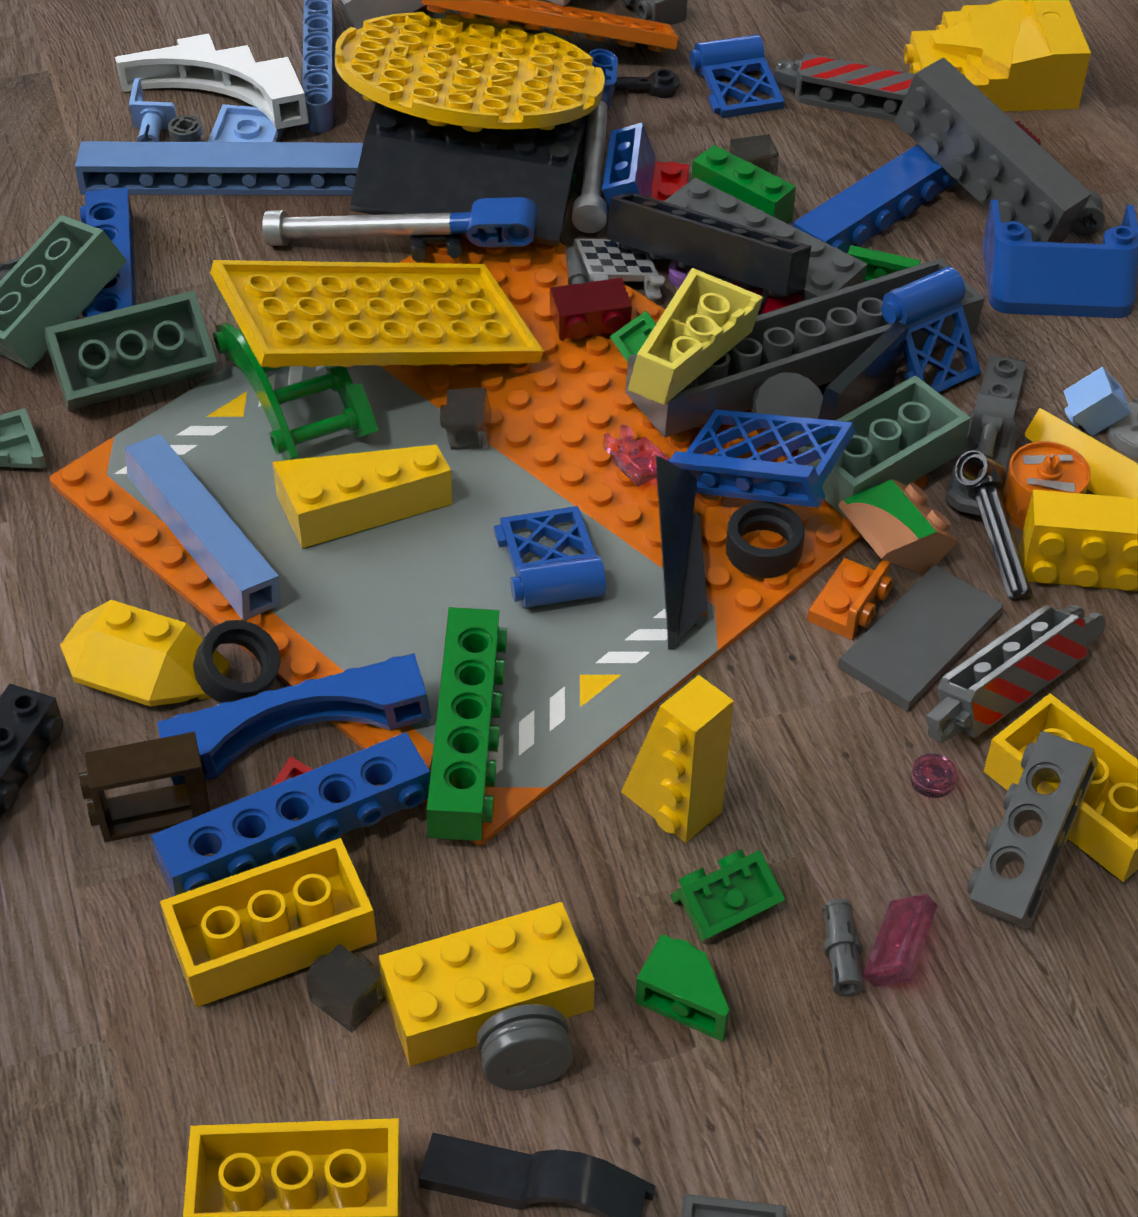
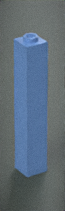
(203, 527)

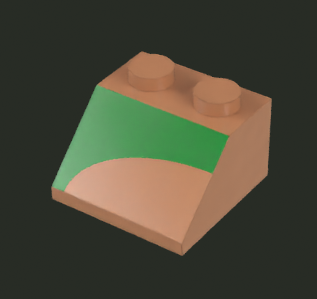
(900, 525)

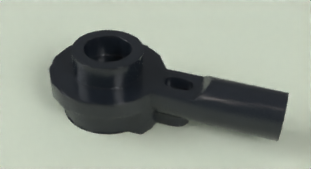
(660, 83)

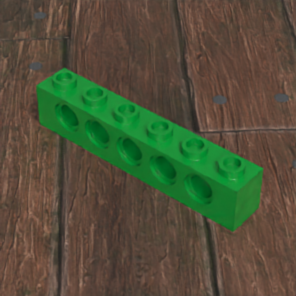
(464, 725)

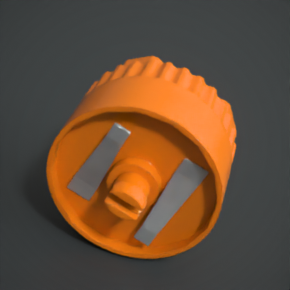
(1042, 467)

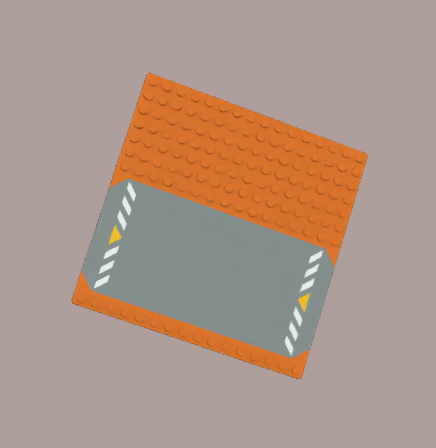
(571, 667)

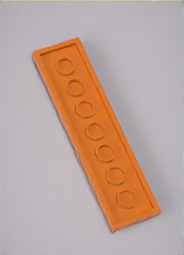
(565, 20)

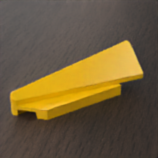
(1110, 470)

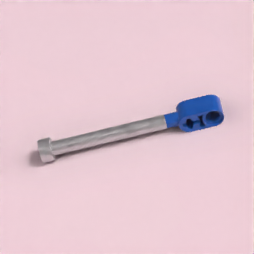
(590, 209)
(489, 224)

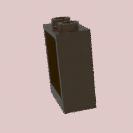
(140, 763)

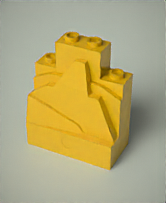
(1012, 51)

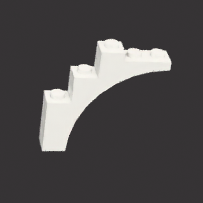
(231, 71)

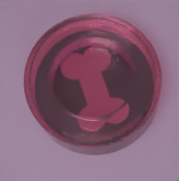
(933, 775)

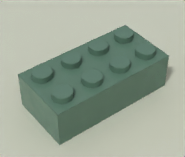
(53, 285)
(130, 350)
(895, 438)

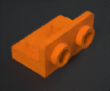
(851, 597)

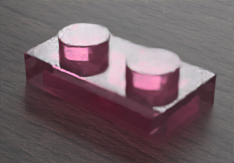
(900, 940)

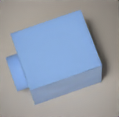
(1096, 402)

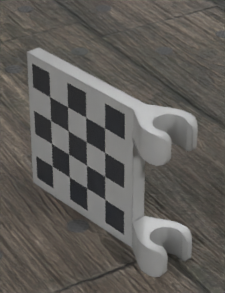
(607, 260)

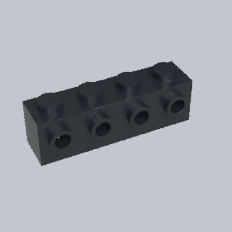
(27, 729)

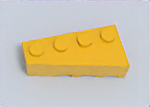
(360, 490)
(684, 760)

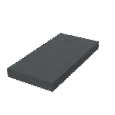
(920, 637)

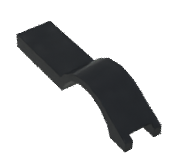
(522, 1179)

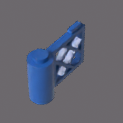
(733, 59)
(926, 303)
(557, 575)

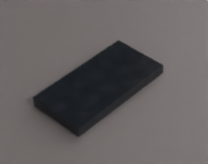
(867, 376)

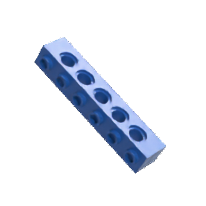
(113, 214)
(308, 797)

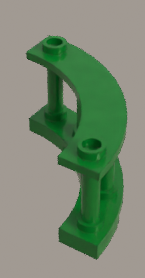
(355, 417)

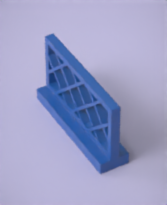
(756, 476)

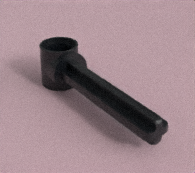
(987, 493)

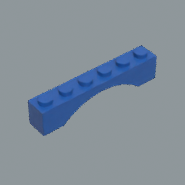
(378, 694)

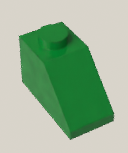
(683, 987)

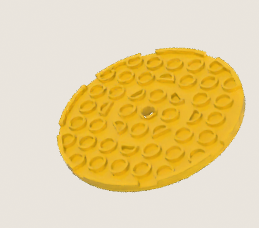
(469, 71)

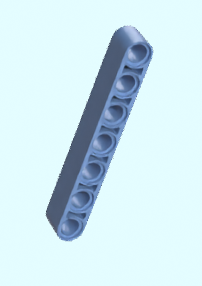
(319, 64)

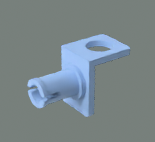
(149, 116)

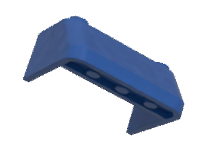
(1060, 276)

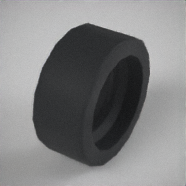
(758, 561)
(241, 634)

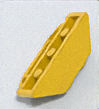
(136, 655)

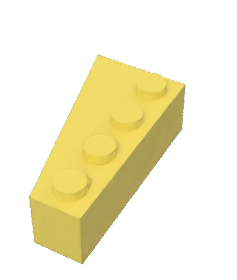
(692, 334)

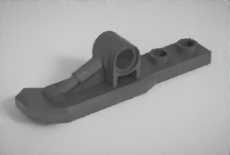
(991, 425)

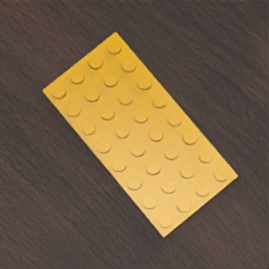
(373, 313)

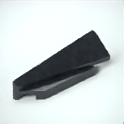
(680, 551)

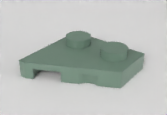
(19, 442)

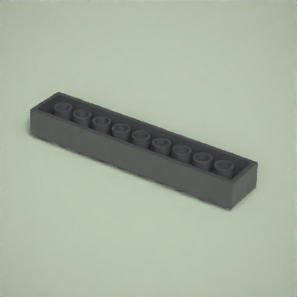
(805, 338)

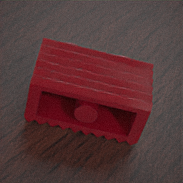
(590, 308)

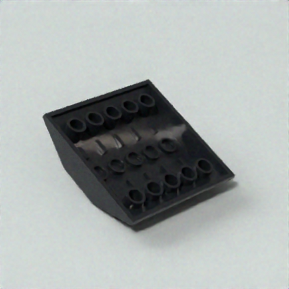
(445, 169)

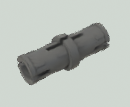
(842, 947)

